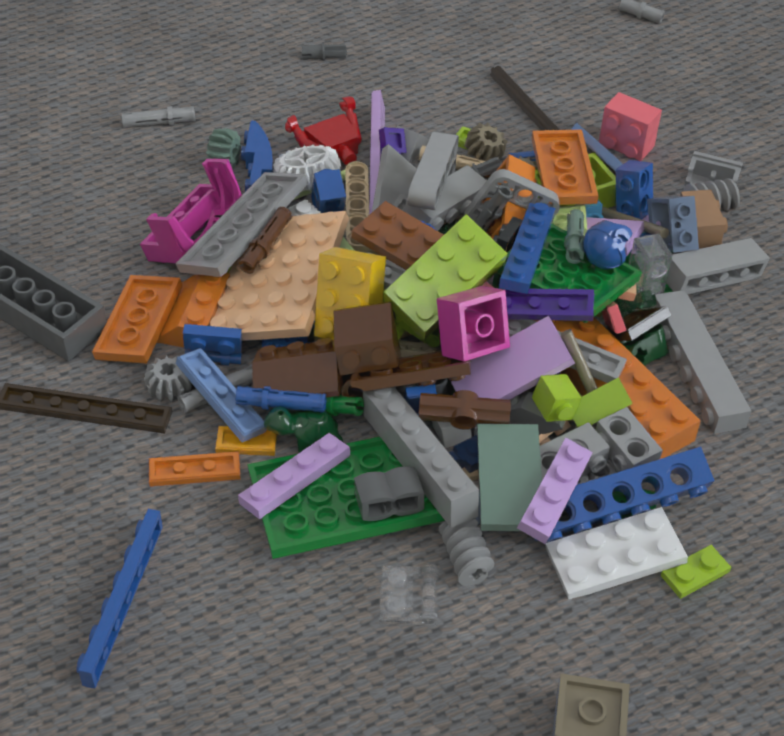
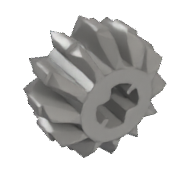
(166, 379)

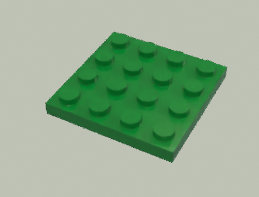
(557, 273)

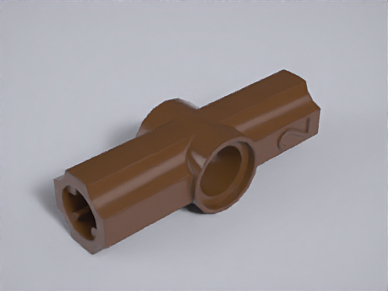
(464, 409)

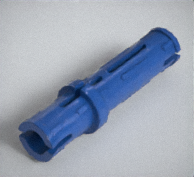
(273, 398)

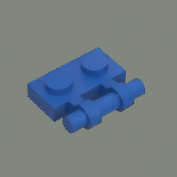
(218, 343)

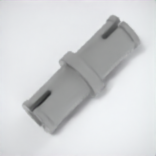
(642, 10)

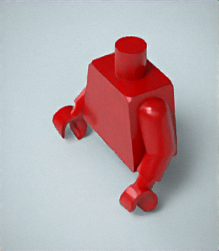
(338, 132)

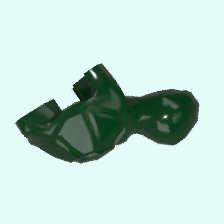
(306, 425)

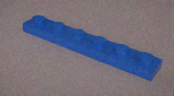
(527, 248)
(116, 607)

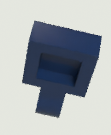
(466, 454)

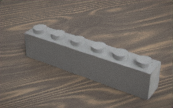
(702, 365)
(417, 447)

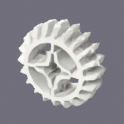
(307, 161)

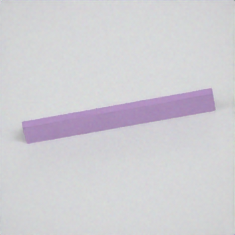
(377, 123)

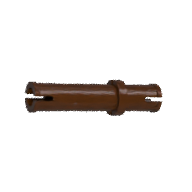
(260, 247)

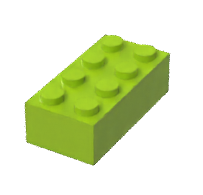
(455, 263)

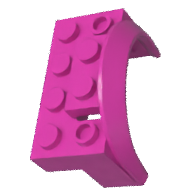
(172, 233)

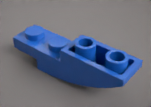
(256, 153)

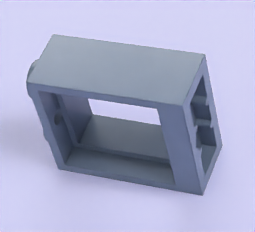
(673, 212)

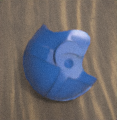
(606, 243)

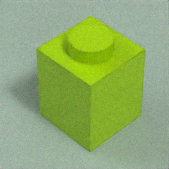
(556, 397)

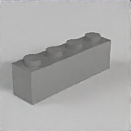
(456, 196)
(716, 266)

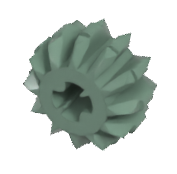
(224, 145)

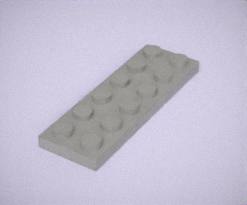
(241, 224)

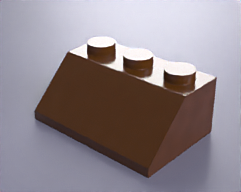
(299, 368)

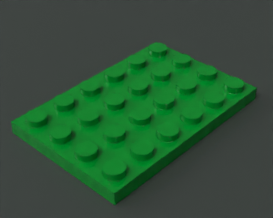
(327, 508)

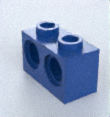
(634, 187)
(328, 191)

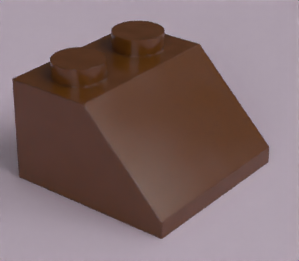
(366, 338)

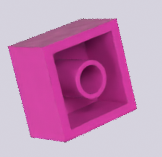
(473, 323)

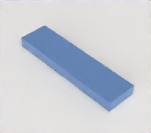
(220, 394)

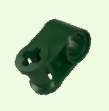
(648, 345)

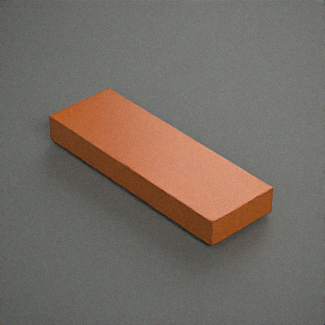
(194, 468)

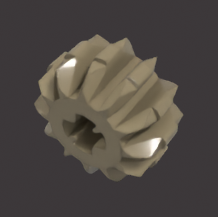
(485, 142)

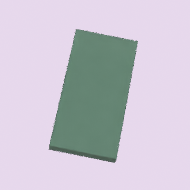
(507, 473)

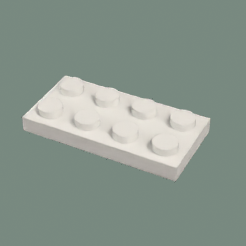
(616, 553)

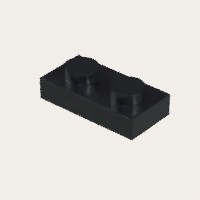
(508, 234)

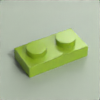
(699, 571)

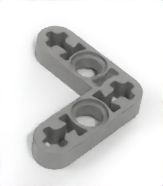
(516, 183)

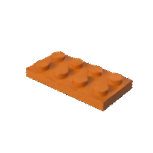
(565, 166)
(137, 319)

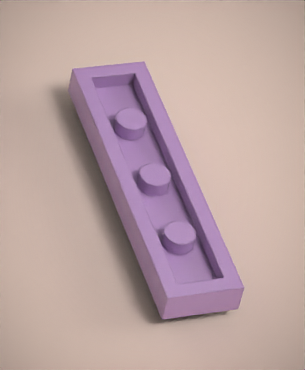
(294, 475)
(554, 490)

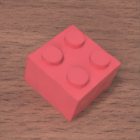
(629, 126)

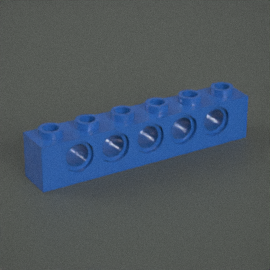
(689, 465)

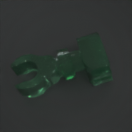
(642, 300)

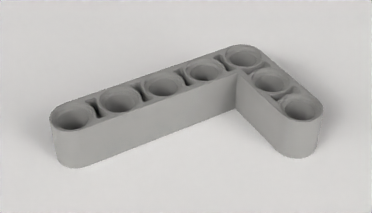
(432, 172)

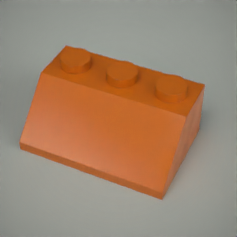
(193, 306)

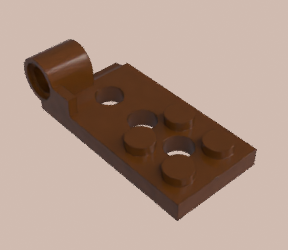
(411, 369)

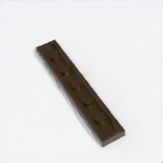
(85, 408)

